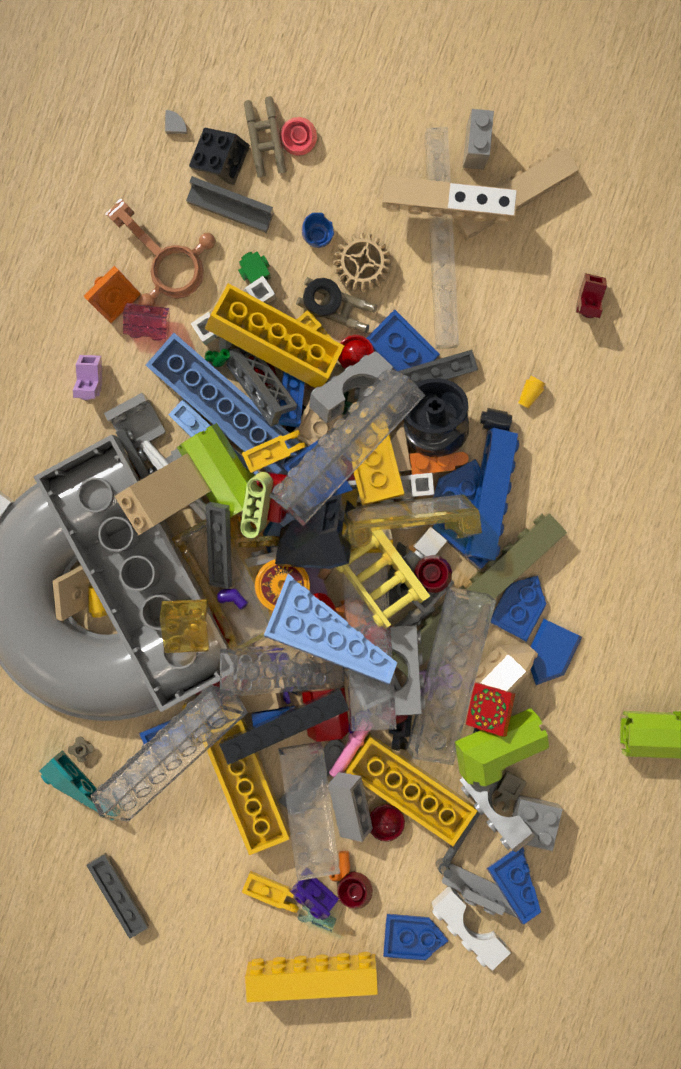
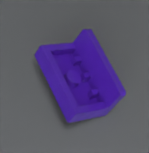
(315, 897)

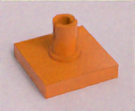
(111, 294)

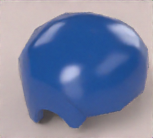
(317, 230)

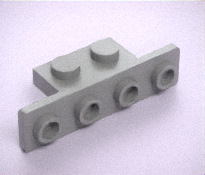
(478, 891)

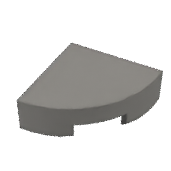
(174, 123)

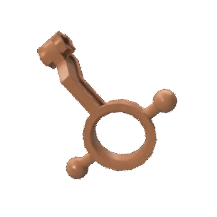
(122, 214)

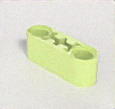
(262, 499)

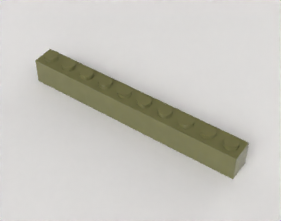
(498, 574)

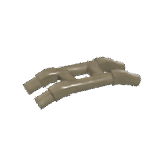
(257, 147)
(342, 318)

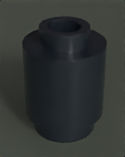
(495, 419)

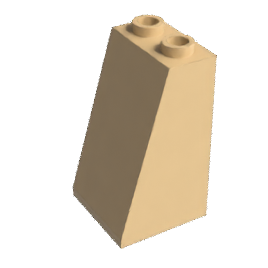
(162, 493)

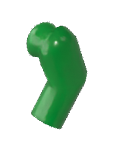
(217, 358)

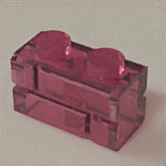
(146, 321)

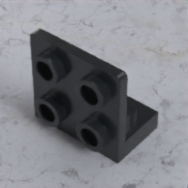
(220, 154)

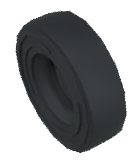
(335, 295)

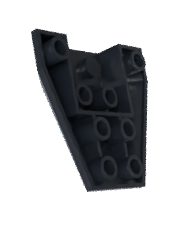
(320, 539)

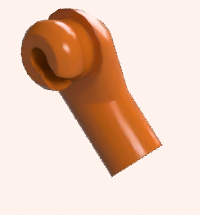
(344, 866)

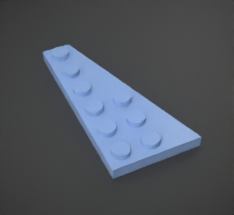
(316, 629)

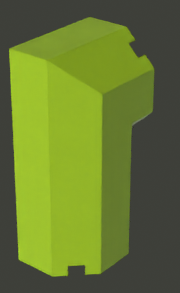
(218, 467)
(651, 734)
(485, 754)

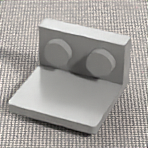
(138, 417)

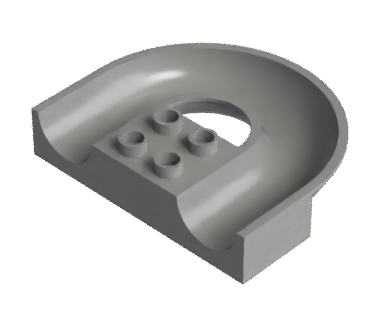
(61, 663)

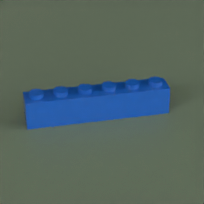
(492, 492)

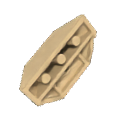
(506, 666)

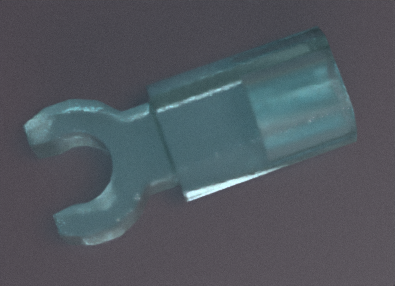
(326, 924)

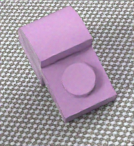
(88, 377)

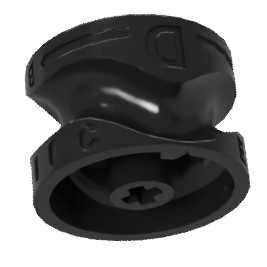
(439, 420)

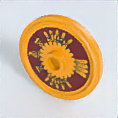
(271, 581)

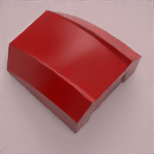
(331, 729)

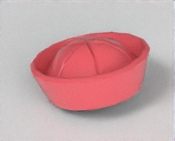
(298, 136)

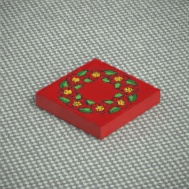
(490, 709)

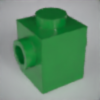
(253, 267)

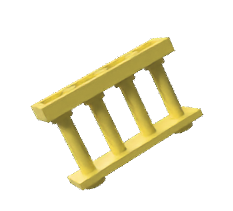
(402, 575)

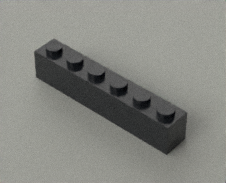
(283, 725)

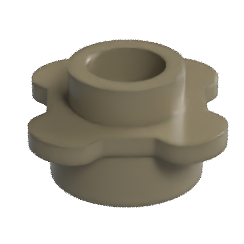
(80, 755)

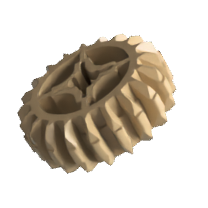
(367, 244)

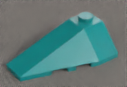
(69, 779)

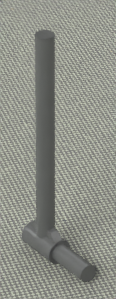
(443, 863)

